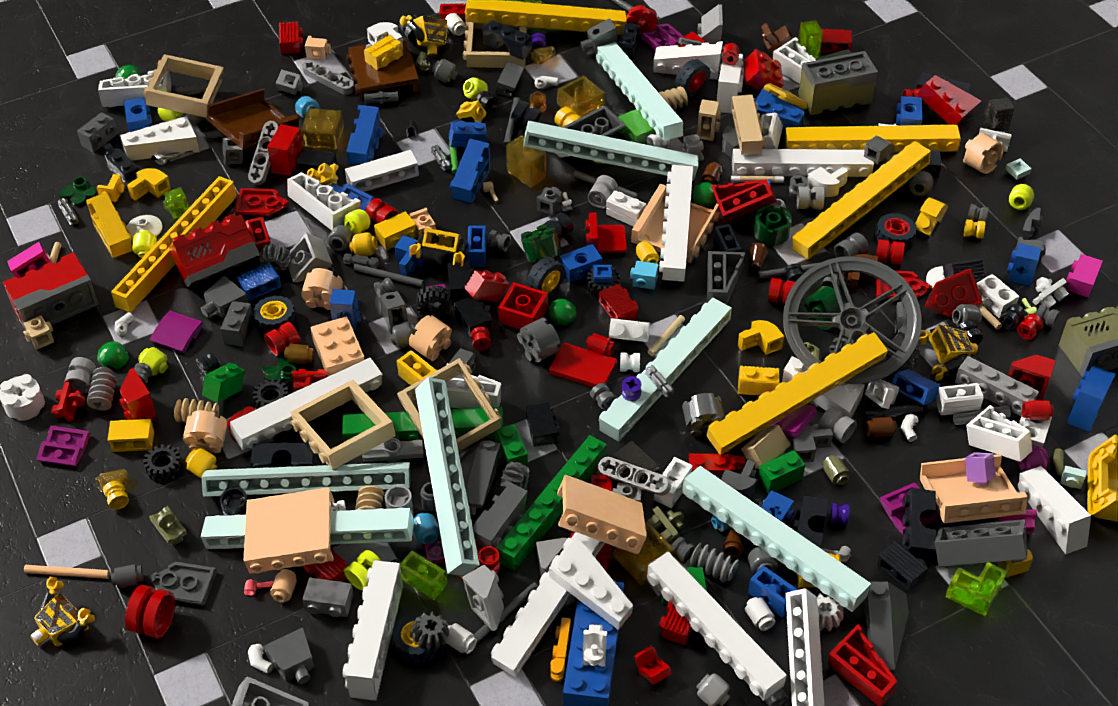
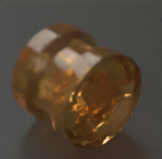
(538, 100)

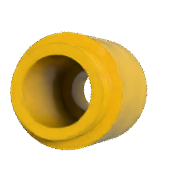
(646, 252)

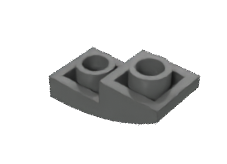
(1031, 224)

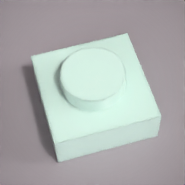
(1018, 169)
(1073, 477)

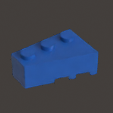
(788, 113)
(471, 171)
(1090, 397)

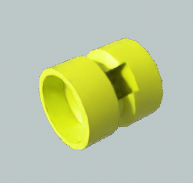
(357, 571)

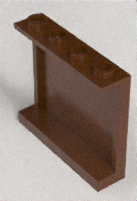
(395, 74)
(244, 117)

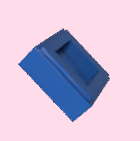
(602, 273)

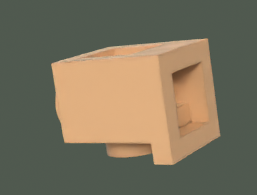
(317, 48)
(422, 221)

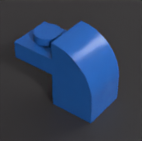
(402, 252)

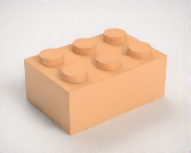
(336, 345)

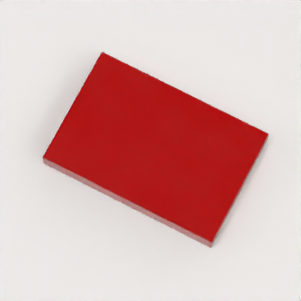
(582, 365)

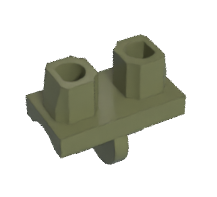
(659, 520)
(168, 526)

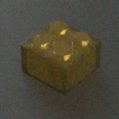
(581, 96)
(322, 128)
(525, 162)
(652, 549)

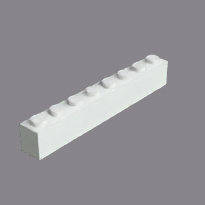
(800, 162)
(677, 223)
(276, 416)
(535, 617)
(716, 626)

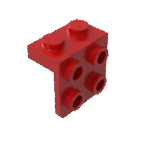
(605, 237)

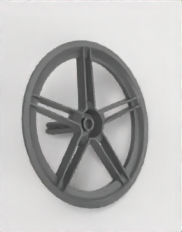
(853, 319)

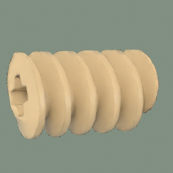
(675, 97)
(184, 409)
(369, 498)

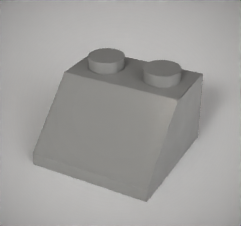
(711, 26)
(308, 255)
(485, 595)

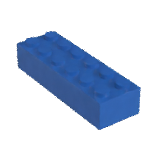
(587, 683)

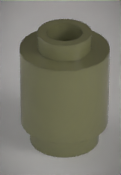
(836, 470)

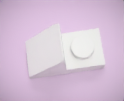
(882, 393)

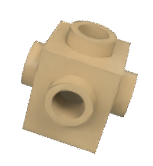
(38, 332)

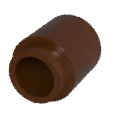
(712, 173)
(881, 427)

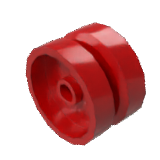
(150, 611)

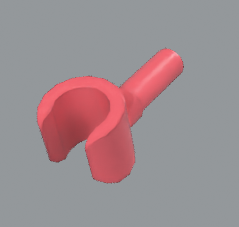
(252, 585)

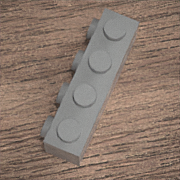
(995, 385)

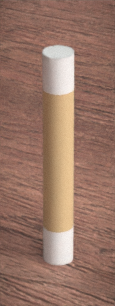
(741, 179)

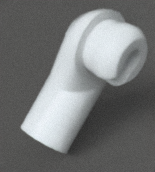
(544, 81)
(121, 324)
(907, 425)
(256, 660)

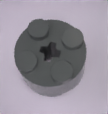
(539, 340)
(702, 412)

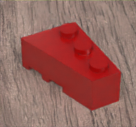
(948, 100)
(743, 198)
(862, 667)

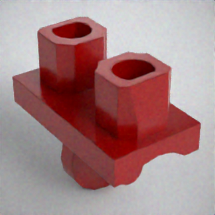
(304, 378)
(68, 400)

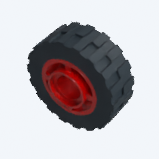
(693, 77)
(896, 228)

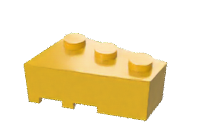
(109, 225)

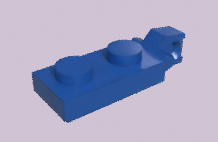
(354, 193)

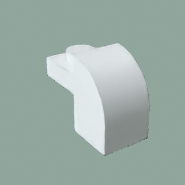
(376, 31)
(830, 182)

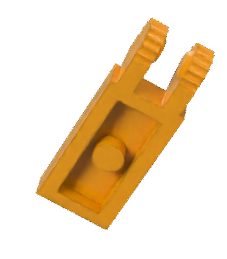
(560, 651)

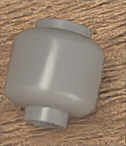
(713, 690)

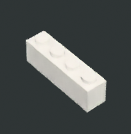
(382, 171)

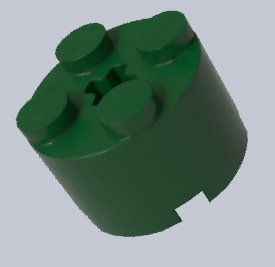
(772, 225)
(541, 243)
(823, 301)

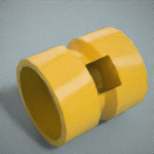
(565, 116)

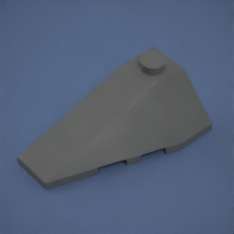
(886, 620)

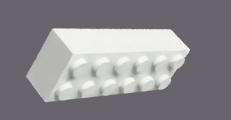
(373, 630)

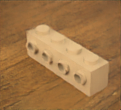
(747, 124)

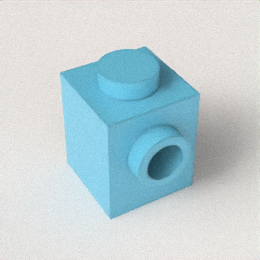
(644, 275)

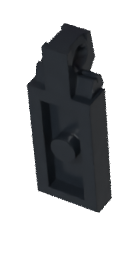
(120, 161)

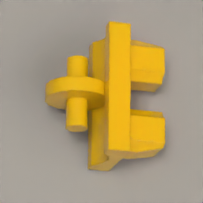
(325, 174)

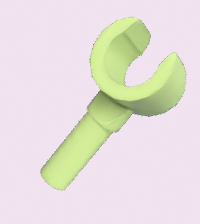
(1029, 310)

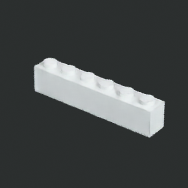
(804, 649)

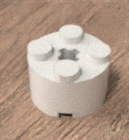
(21, 397)

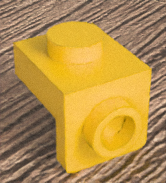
(472, 109)
(113, 189)

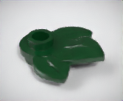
(78, 190)
(282, 371)

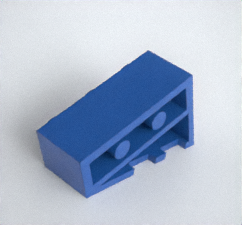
(366, 136)

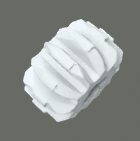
(829, 613)

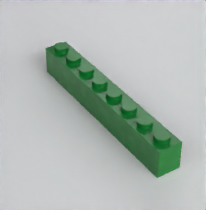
(463, 421)
(548, 505)

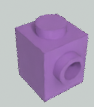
(980, 468)

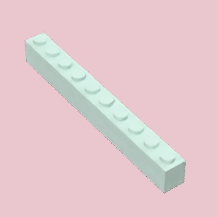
(640, 92)
(606, 149)
(670, 363)
(446, 477)
(306, 478)
(346, 528)
(776, 538)

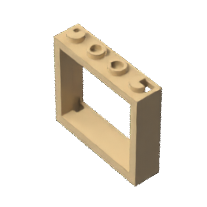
(487, 59)
(179, 102)
(447, 373)
(353, 447)

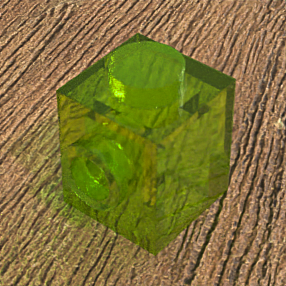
(176, 202)

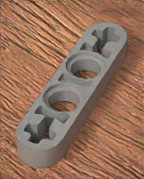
(313, 69)
(259, 153)
(633, 478)

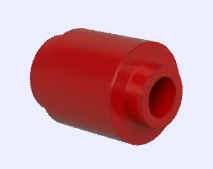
(730, 54)
(600, 344)
(1037, 410)

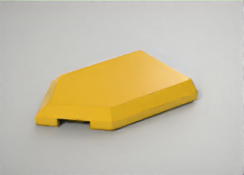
(785, 95)

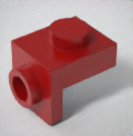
(651, 666)

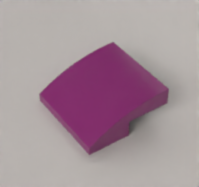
(663, 36)
(176, 331)
(795, 423)
(63, 446)
(893, 506)

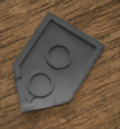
(187, 581)

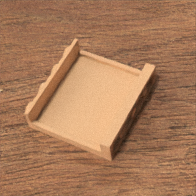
(652, 218)
(965, 500)
(602, 514)
(288, 530)

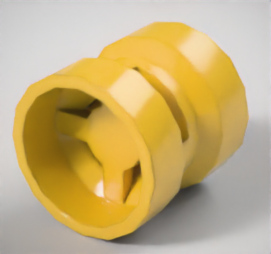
(969, 229)
(116, 495)

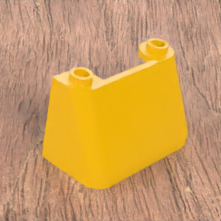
(1103, 481)

